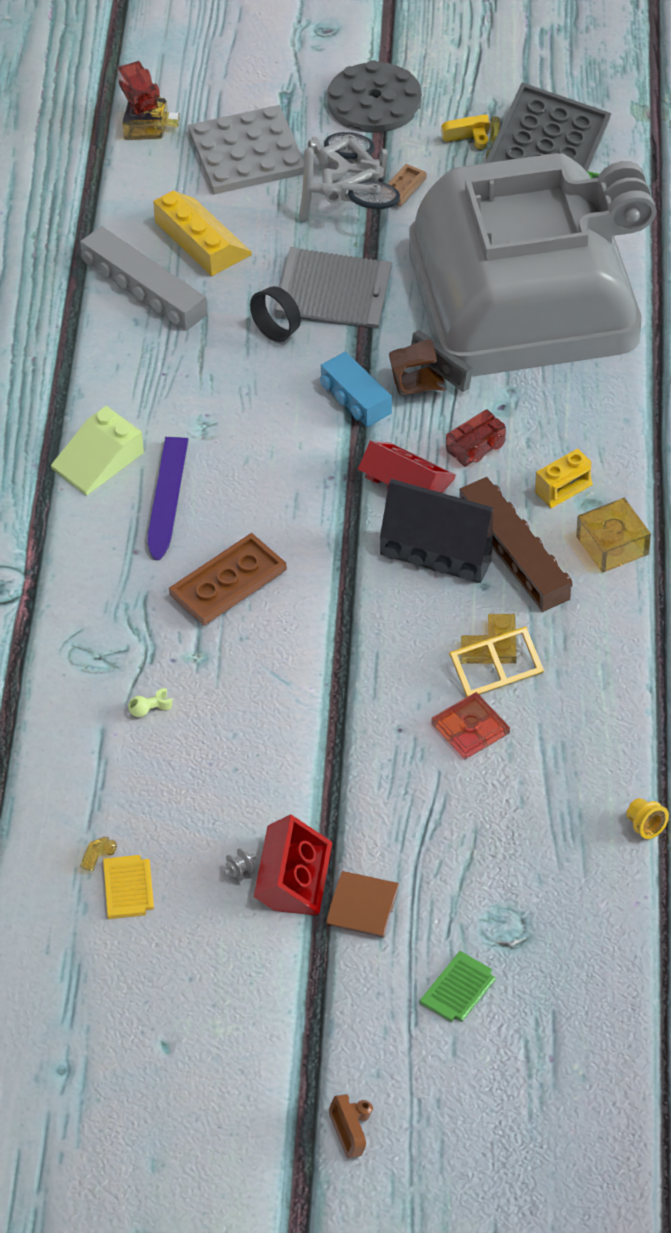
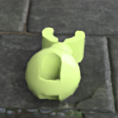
(140, 705)

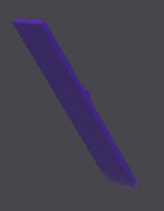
(166, 495)

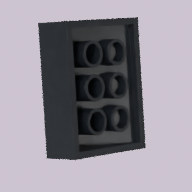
(437, 531)

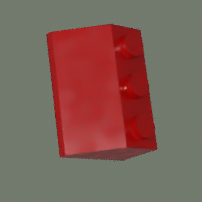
(388, 461)
(293, 867)

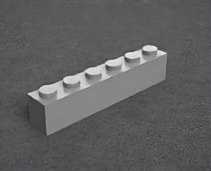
(143, 278)

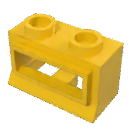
(560, 474)

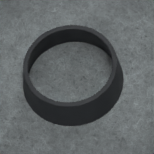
(264, 320)

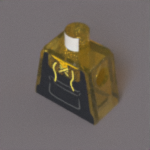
(150, 123)

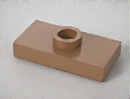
(407, 181)

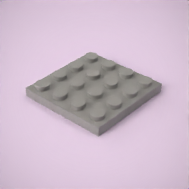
(246, 149)

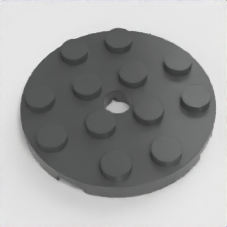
(352, 103)

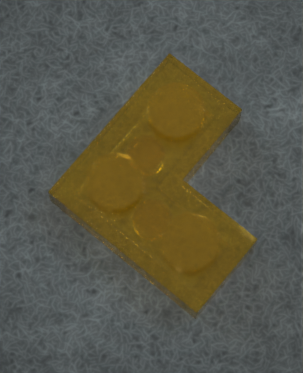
(505, 649)

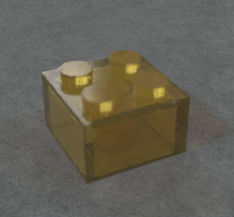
(613, 535)

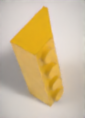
(198, 232)

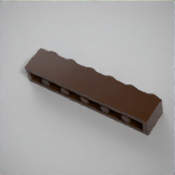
(520, 548)

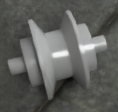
(240, 864)

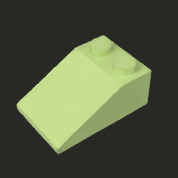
(99, 450)

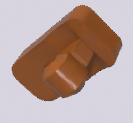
(346, 1123)

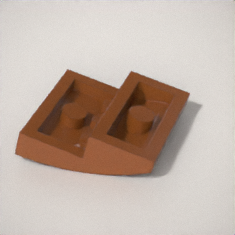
(362, 904)

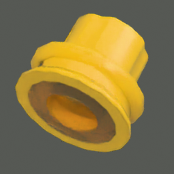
(647, 817)

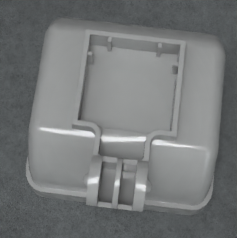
(527, 261)

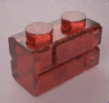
(476, 438)

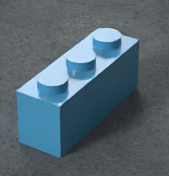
(356, 389)

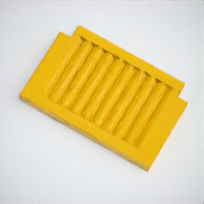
(128, 886)

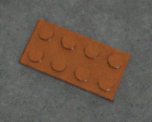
(227, 578)

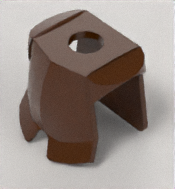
(419, 380)

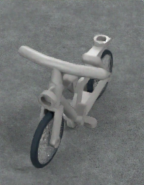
(364, 193)

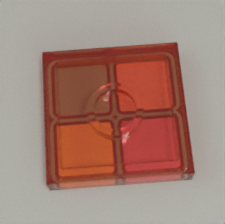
(470, 725)

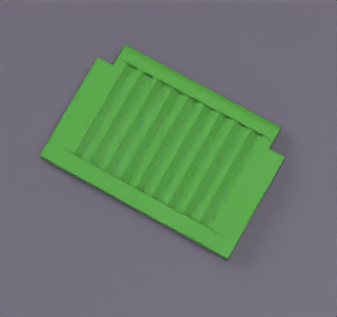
(458, 988)

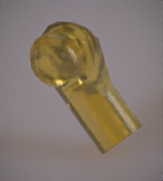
(95, 849)

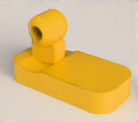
(468, 127)

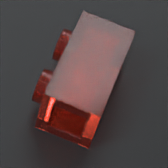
(138, 87)

